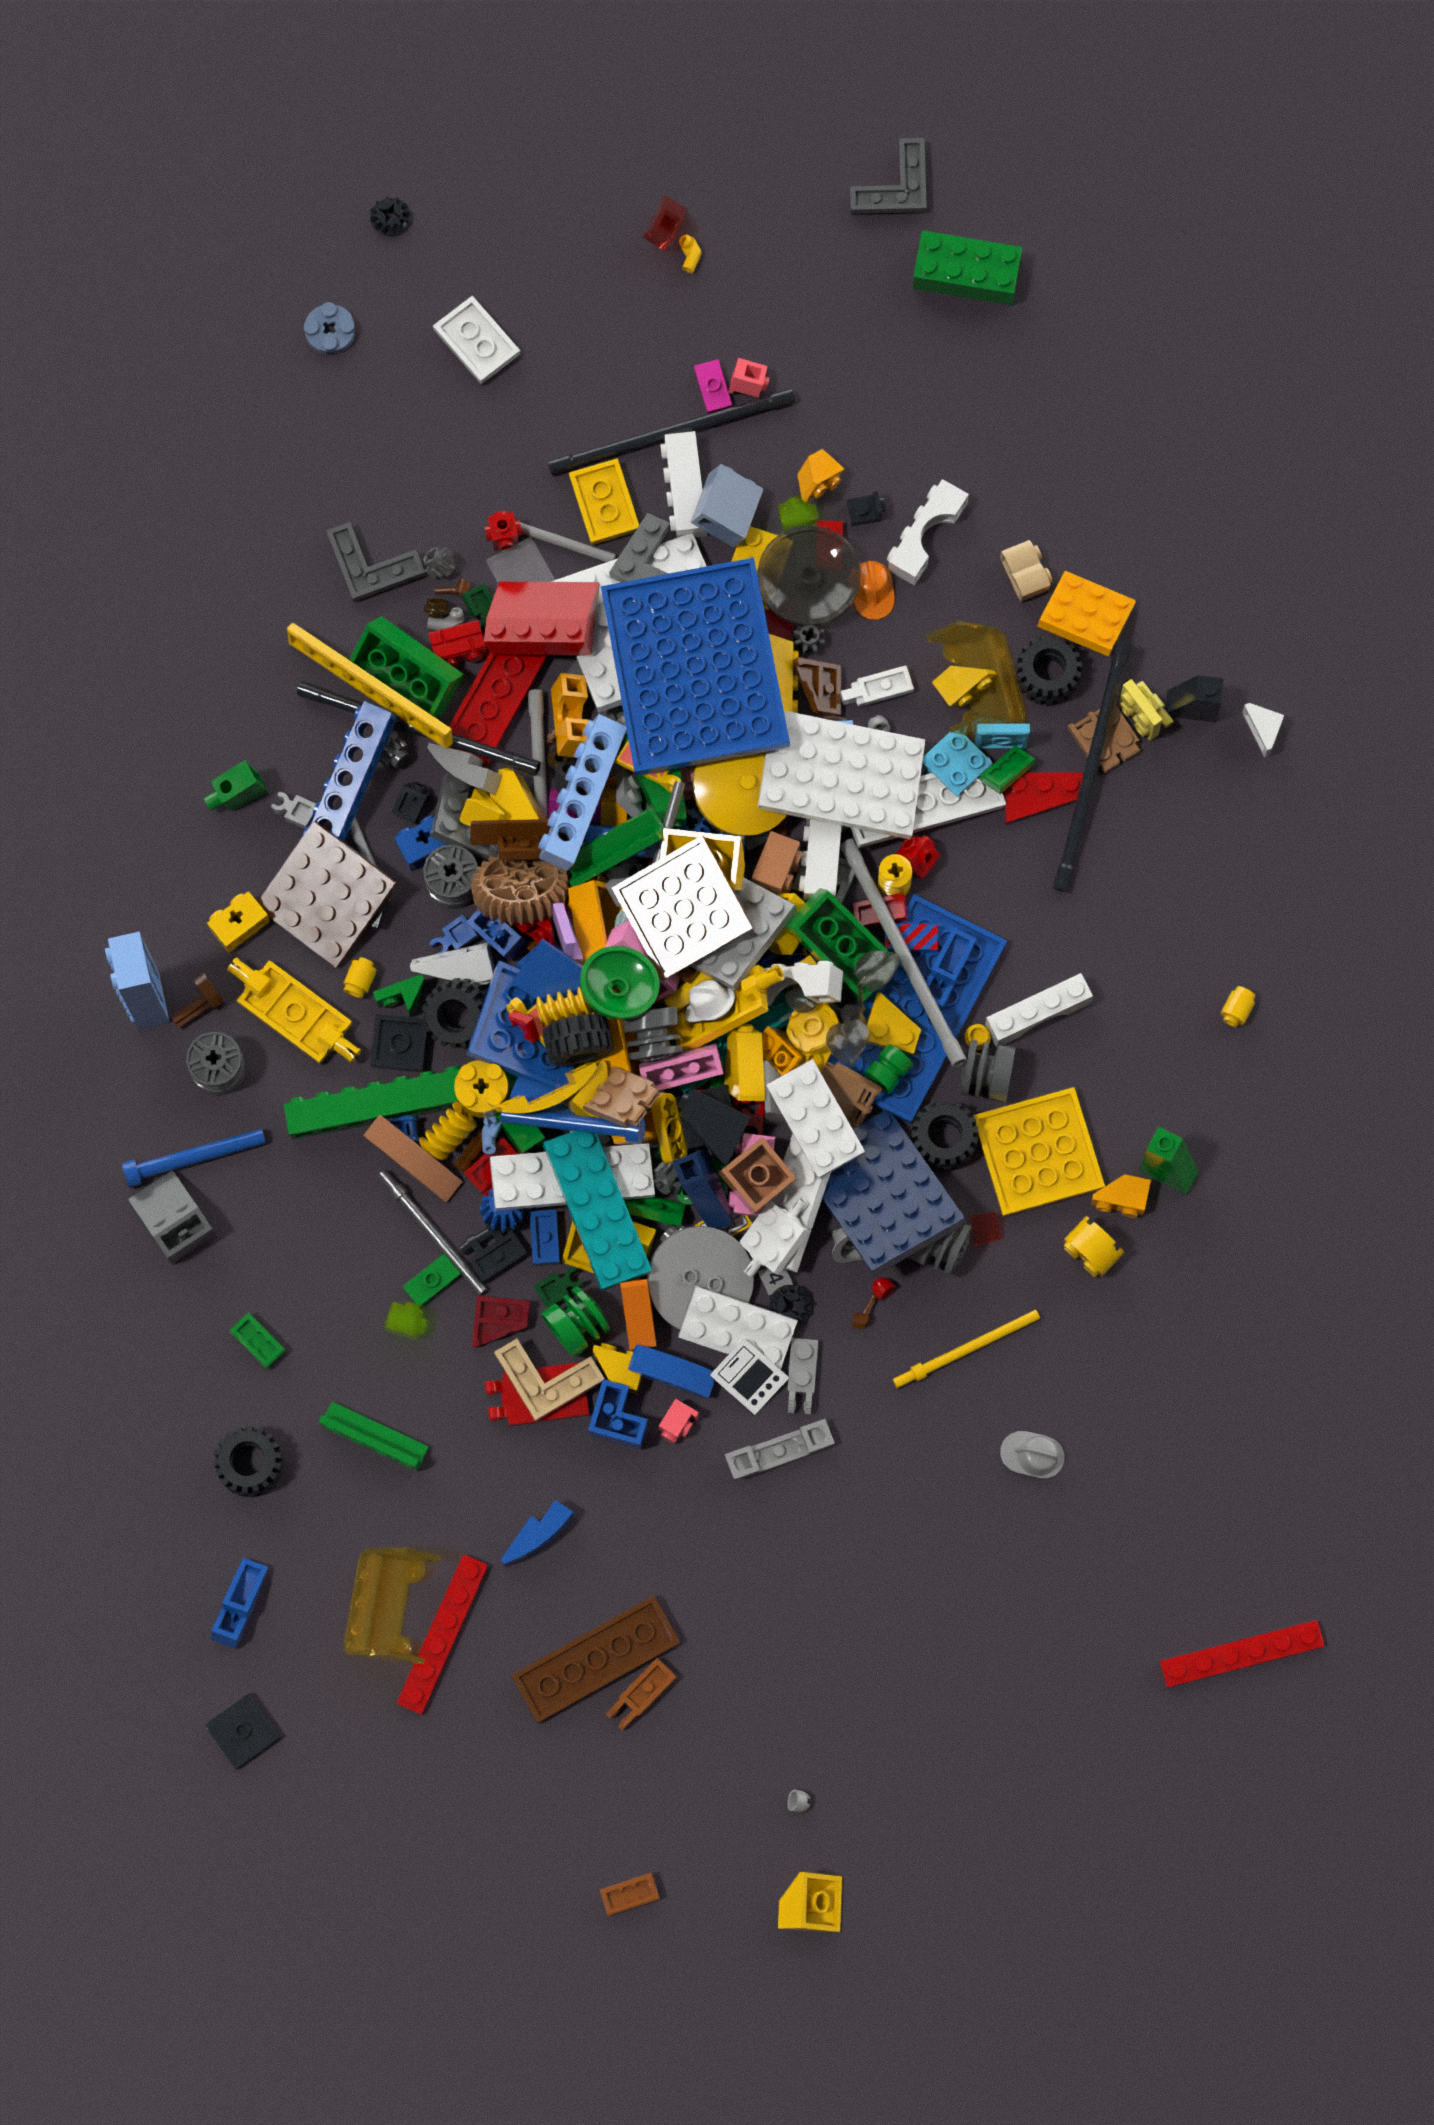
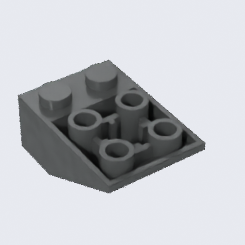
(172, 1217)

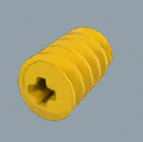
(897, 867)
(562, 1007)
(448, 1133)

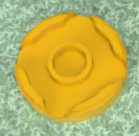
(809, 1029)

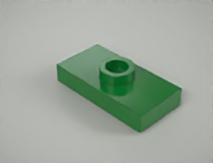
(1007, 769)
(431, 1280)
(257, 1340)

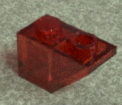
(665, 223)

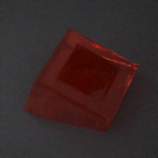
(985, 1227)

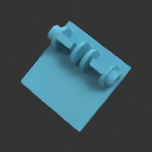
(955, 762)

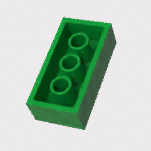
(967, 267)
(406, 666)
(833, 936)

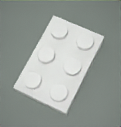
(476, 340)

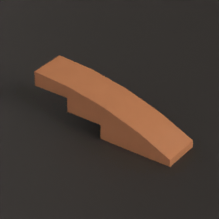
(412, 1158)

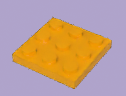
(1086, 613)

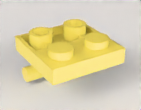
(1144, 709)

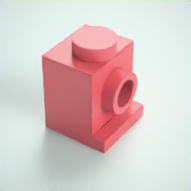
(749, 378)
(677, 1421)

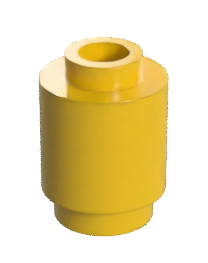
(359, 977)
(1238, 1006)

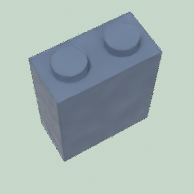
(727, 505)

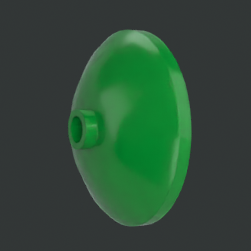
(622, 970)

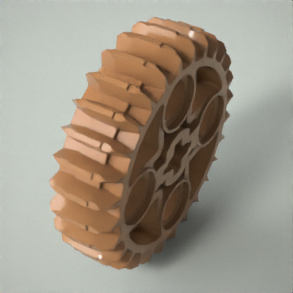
(518, 889)

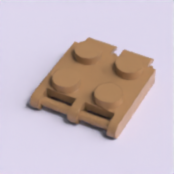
(1119, 739)
(850, 1091)
(622, 1098)

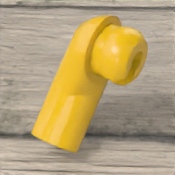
(692, 252)

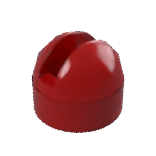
(882, 1288)

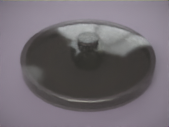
(809, 575)

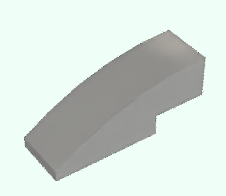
(466, 768)

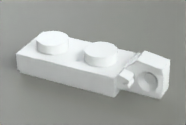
(878, 687)

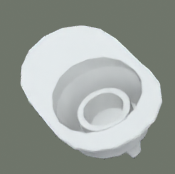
(708, 1001)

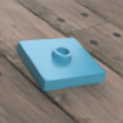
(1002, 736)

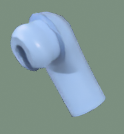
(490, 1133)

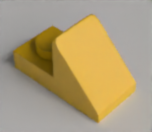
(480, 808)

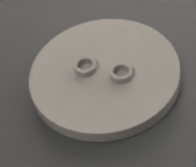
(701, 1259)

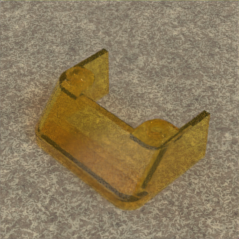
(983, 648)
(380, 1603)

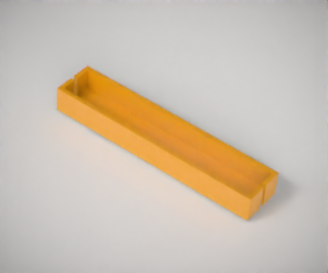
(593, 920)

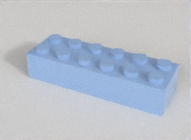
(137, 980)

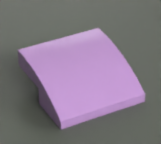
(566, 933)

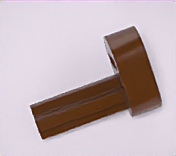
(209, 998)

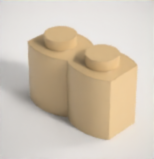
(1025, 570)

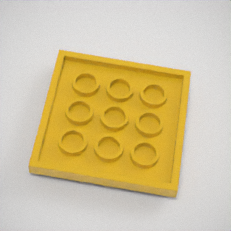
(1038, 1152)

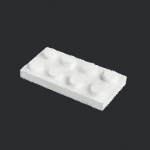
(815, 1119)
(725, 1322)

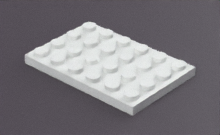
(844, 776)

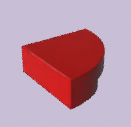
(526, 1024)

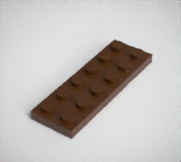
(595, 1659)

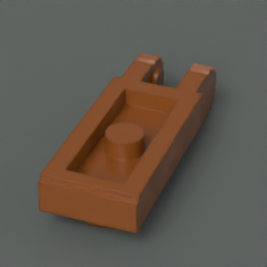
(643, 1692)

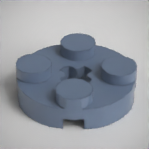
(329, 315)

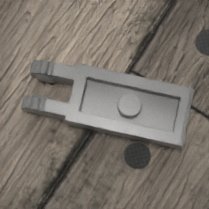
(802, 1372)

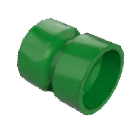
(891, 1066)

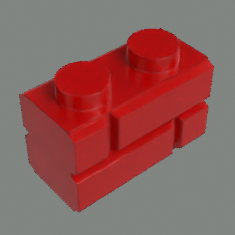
(459, 643)

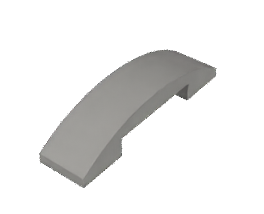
(779, 1450)

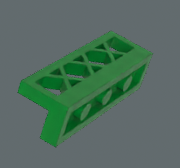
(616, 846)
(374, 1436)

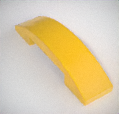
(576, 1079)

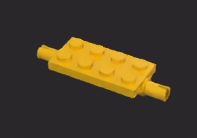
(748, 1004)
(294, 1011)

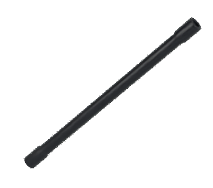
(772, 401)
(518, 761)
(1065, 869)

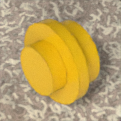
(979, 1033)

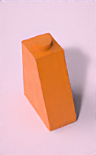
(638, 1314)

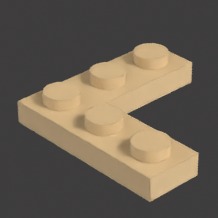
(545, 1397)

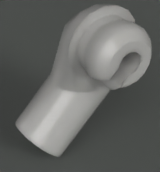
(455, 618)

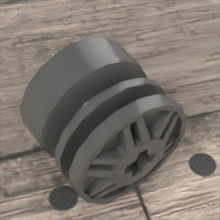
(455, 890)
(653, 1034)
(988, 1070)
(227, 1072)
(947, 1249)

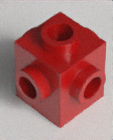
(503, 530)
(920, 854)

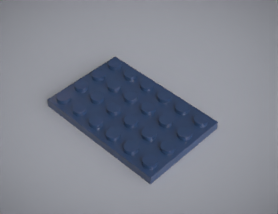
(889, 1197)

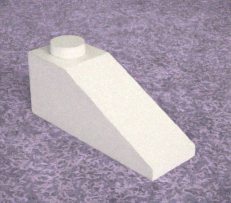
(468, 962)

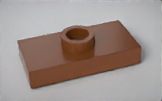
(629, 1894)

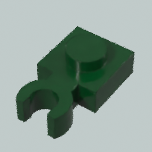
(478, 602)
(553, 1288)

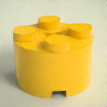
(470, 1078)
(1093, 1247)

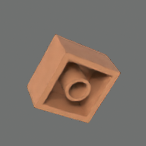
(778, 863)
(757, 1175)

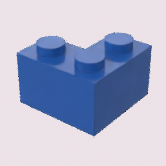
(611, 1422)

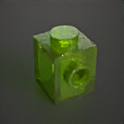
(796, 513)
(406, 1320)

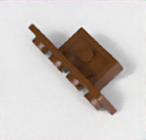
(512, 837)

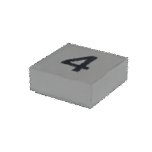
(773, 1281)

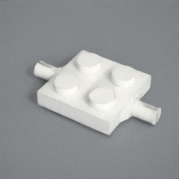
(774, 1237)

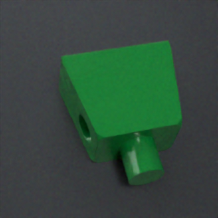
(236, 787)

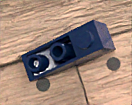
(704, 1188)

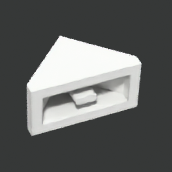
(1263, 725)

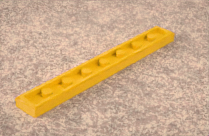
(370, 686)

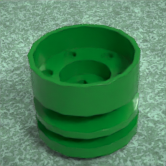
(575, 1321)

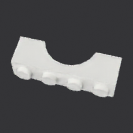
(943, 506)
(819, 982)
(1052, 1002)

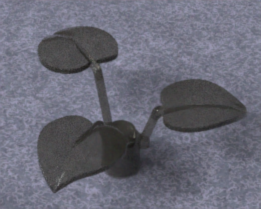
(850, 1038)

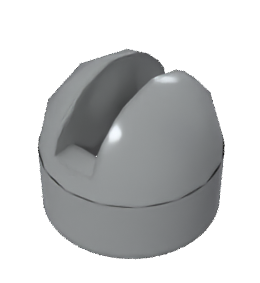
(873, 722)
(798, 1801)

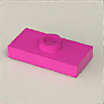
(712, 386)

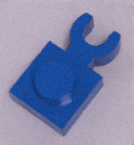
(457, 935)

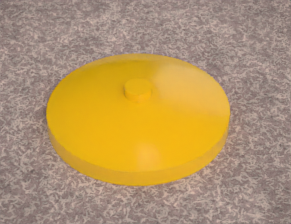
(729, 795)

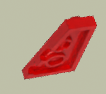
(1039, 793)

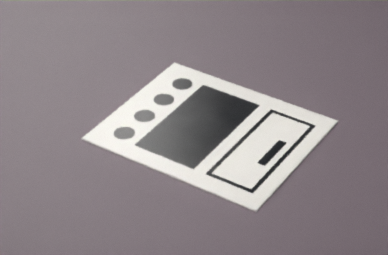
(749, 1376)

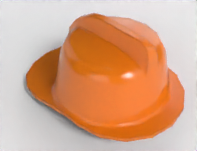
(875, 591)

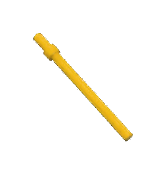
(920, 1370)

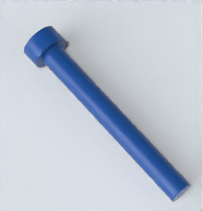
(576, 1123)
(136, 1172)

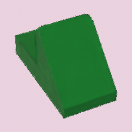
(408, 990)

